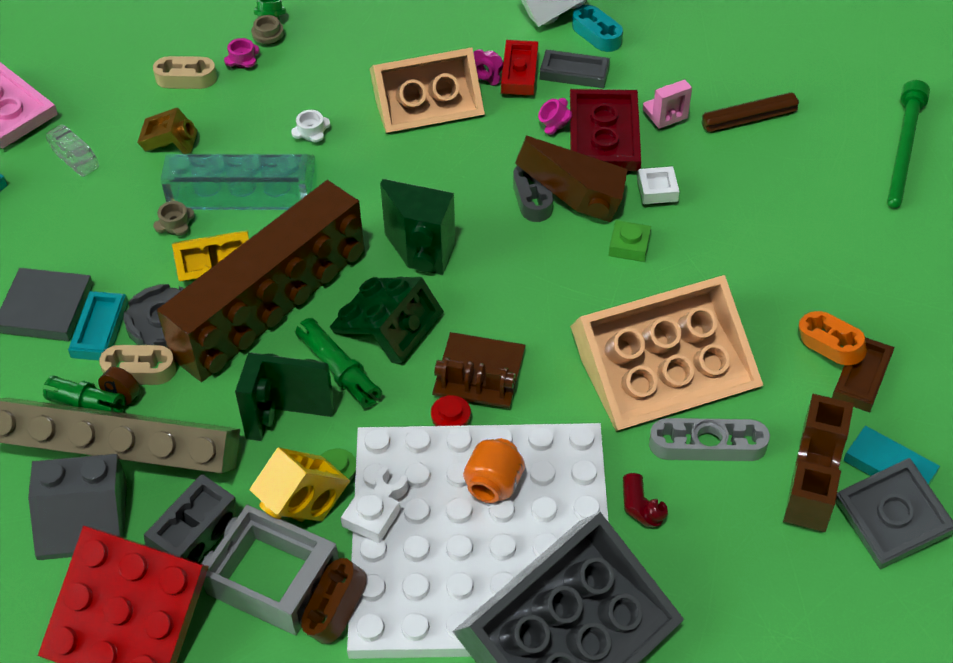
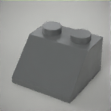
(75, 494)

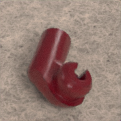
(640, 508)

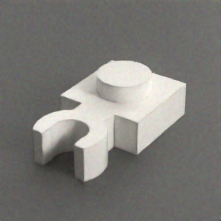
(375, 509)

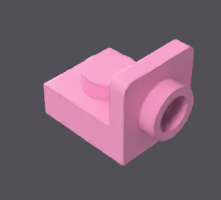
(669, 104)

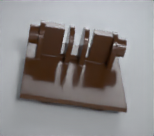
(479, 369)

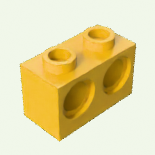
(201, 254)
(298, 486)

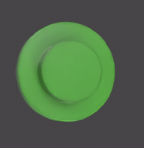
(342, 460)

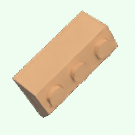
(427, 90)

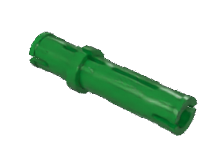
(347, 371)

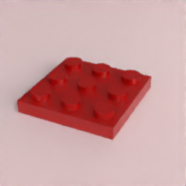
(122, 603)

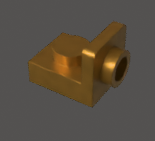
(168, 128)

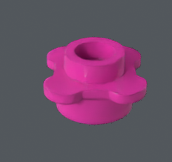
(241, 53)
(492, 61)
(554, 115)

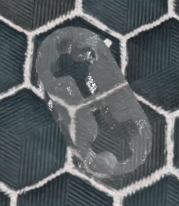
(72, 150)

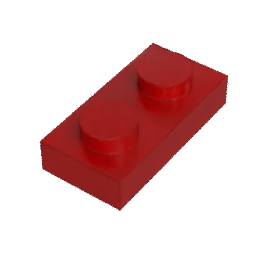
(519, 67)

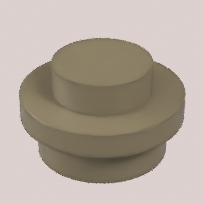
(267, 29)

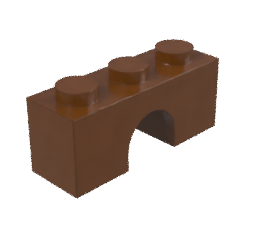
(818, 463)

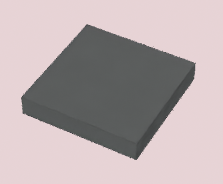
(44, 304)
(895, 513)

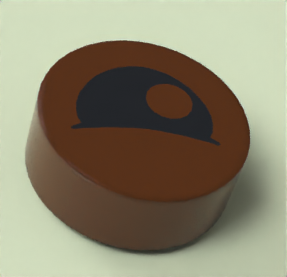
(119, 381)

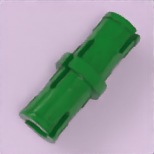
(82, 395)

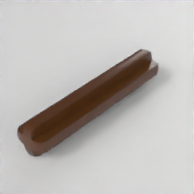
(750, 112)

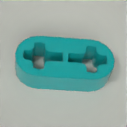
(597, 28)

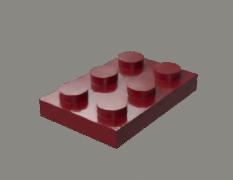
(606, 126)

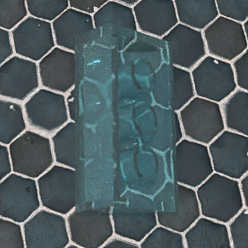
(237, 180)

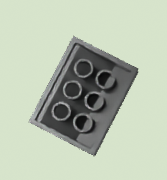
(574, 605)

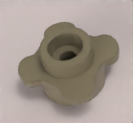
(173, 218)

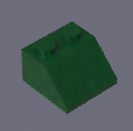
(419, 224)

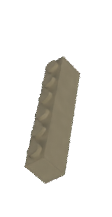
(128, 435)

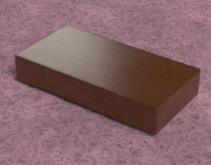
(862, 380)

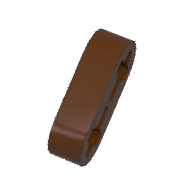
(333, 601)

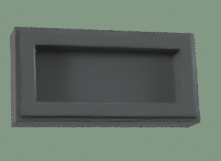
(574, 68)

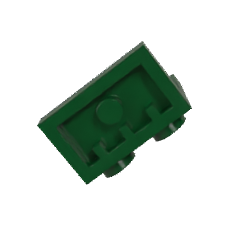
(393, 311)
(281, 384)

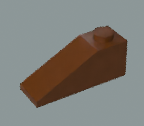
(575, 178)

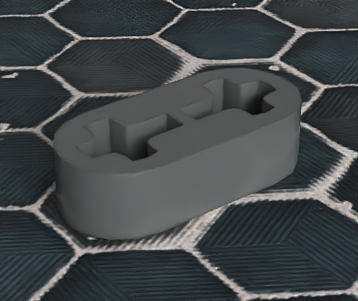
(525, 194)

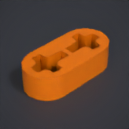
(829, 341)

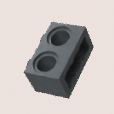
(193, 521)

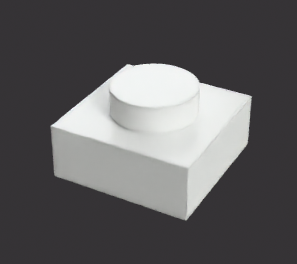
(658, 185)

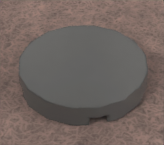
(142, 316)

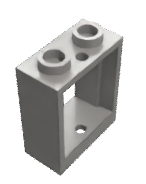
(238, 538)

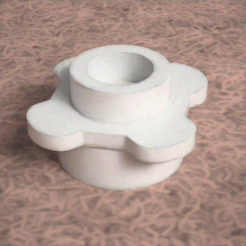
(310, 126)

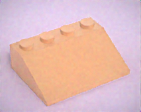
(666, 352)

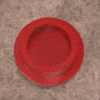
(450, 411)

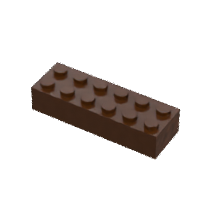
(262, 280)

